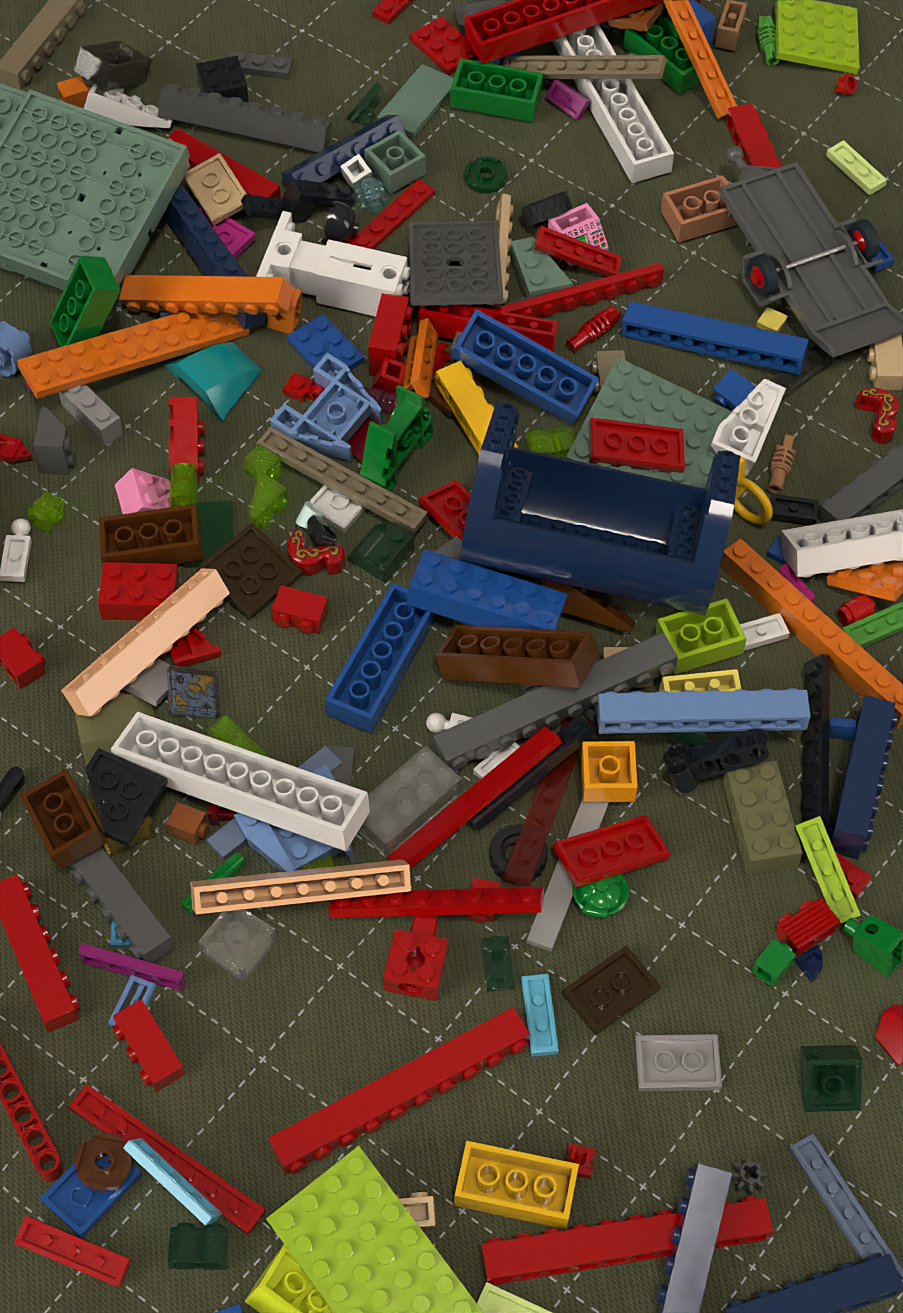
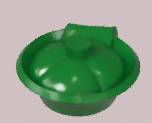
(602, 897)

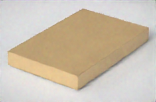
(215, 188)

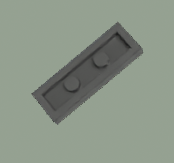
(264, 65)

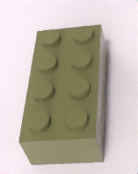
(762, 818)

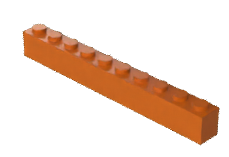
(811, 625)

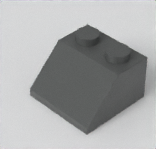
(53, 445)

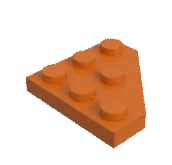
(874, 580)

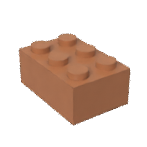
(696, 209)

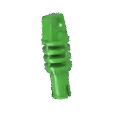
(767, 39)

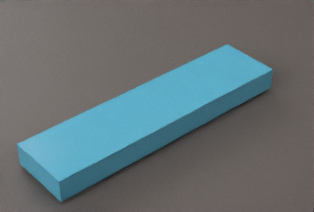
(172, 1181)

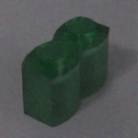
(198, 1247)

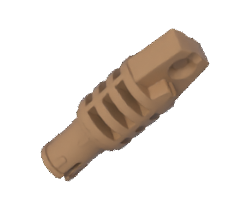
(781, 464)

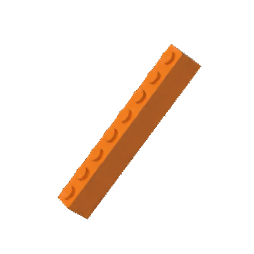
(206, 294)

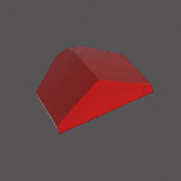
(890, 1033)

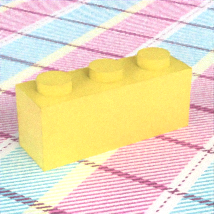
(702, 682)

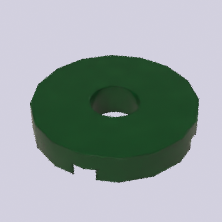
(485, 184)

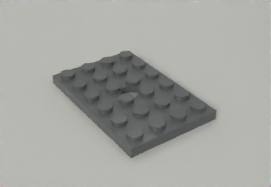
(470, 243)

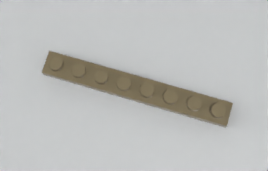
(591, 66)
(343, 480)

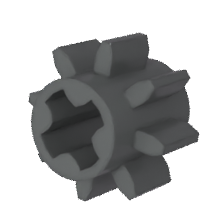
(751, 1183)

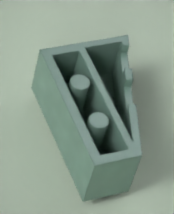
(536, 270)

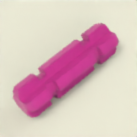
(797, 582)

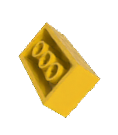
(516, 1185)

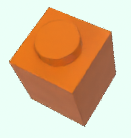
(73, 91)

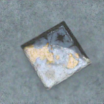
(193, 692)

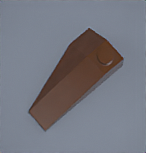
(591, 606)

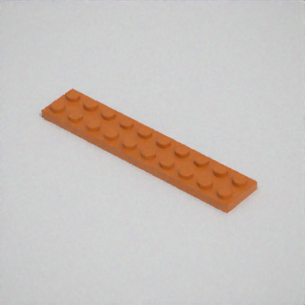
(127, 350)

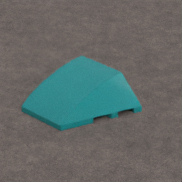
(217, 375)

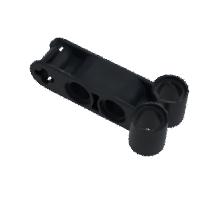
(715, 757)

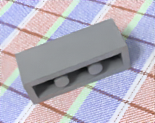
(92, 413)

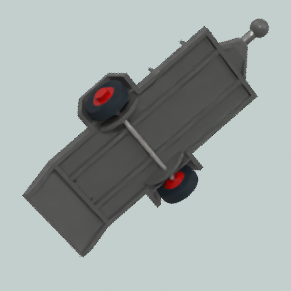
(817, 259)

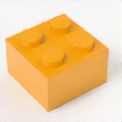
(609, 771)

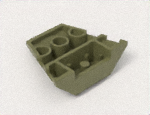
(106, 726)

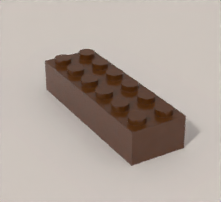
(517, 655)

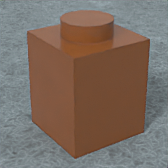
(187, 824)

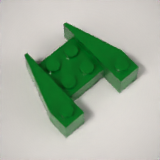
(392, 442)

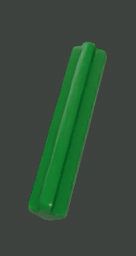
(226, 870)

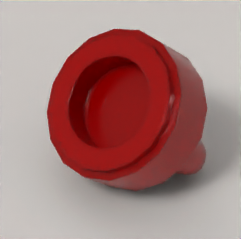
(846, 84)

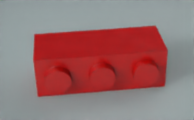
(147, 1046)

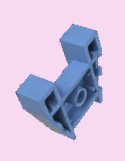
(333, 415)
(285, 848)

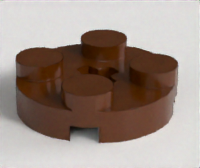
(95, 1149)

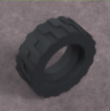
(546, 208)
(499, 846)

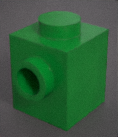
(773, 962)

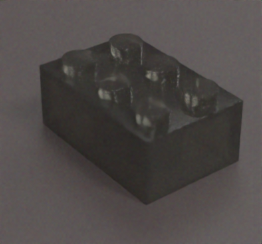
(112, 65)

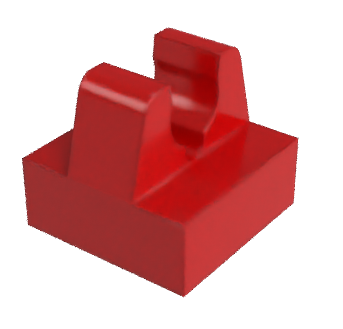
(584, 1157)

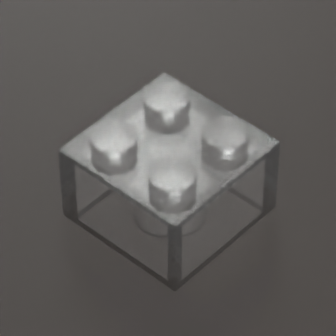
(237, 942)

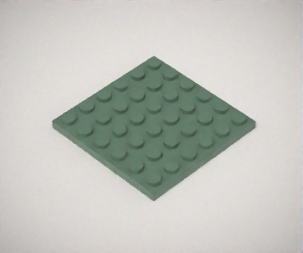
(645, 398)

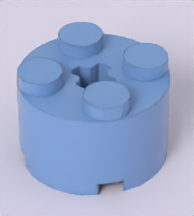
(13, 346)

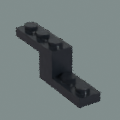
(297, 200)

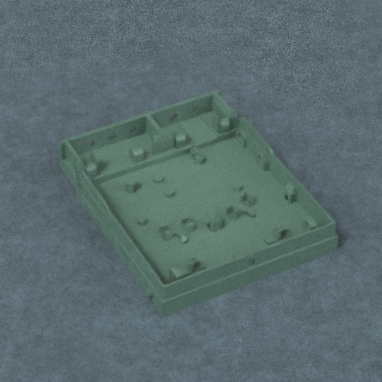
(65, 152)

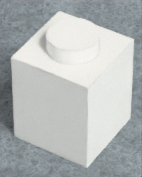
(355, 171)

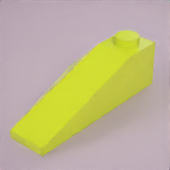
(286, 1288)

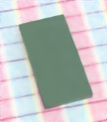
(419, 99)

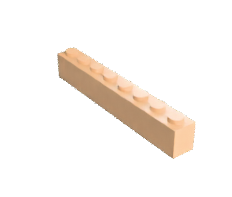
(145, 642)
(300, 886)

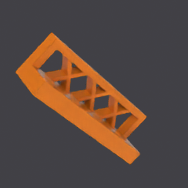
(421, 359)

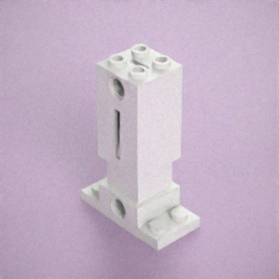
(334, 273)

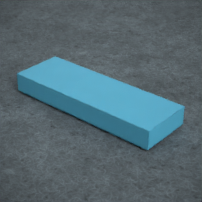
(539, 1015)

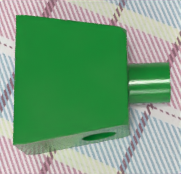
(876, 943)

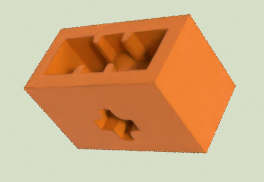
(287, 321)

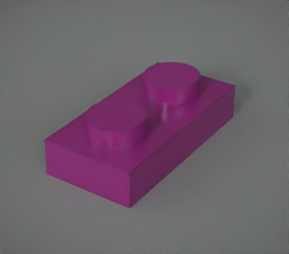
(568, 99)

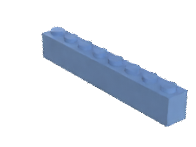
(703, 711)

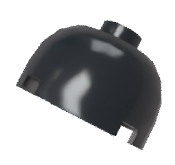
(340, 223)

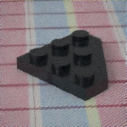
(122, 794)

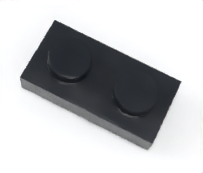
(794, 509)

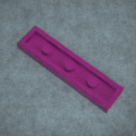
(131, 966)

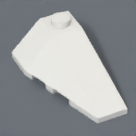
(124, 108)
(749, 423)

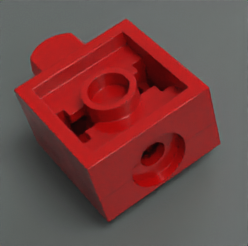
(416, 960)

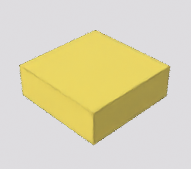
(771, 320)

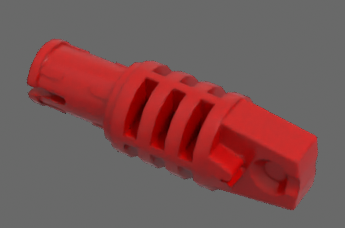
(593, 328)

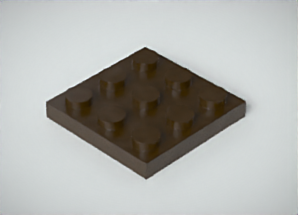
(252, 570)

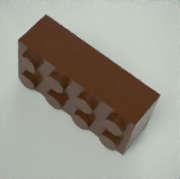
(152, 536)

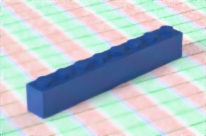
(715, 337)

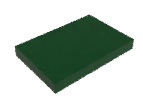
(215, 527)

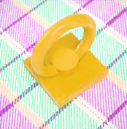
(744, 483)

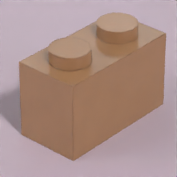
(731, 25)

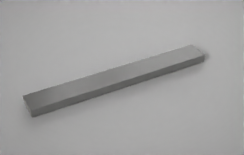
(560, 888)

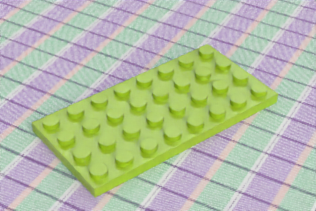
(366, 1245)

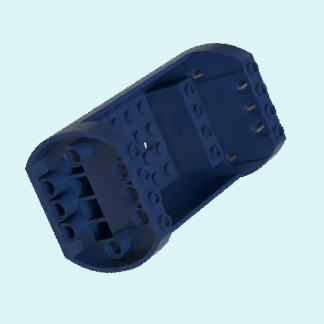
(597, 522)

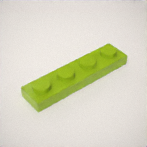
(827, 869)

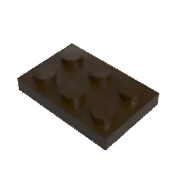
(611, 990)

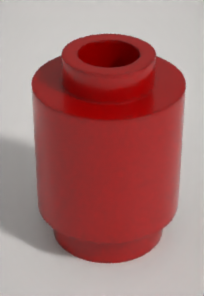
(856, 609)

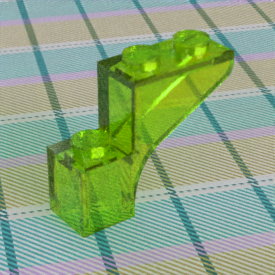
(269, 494)

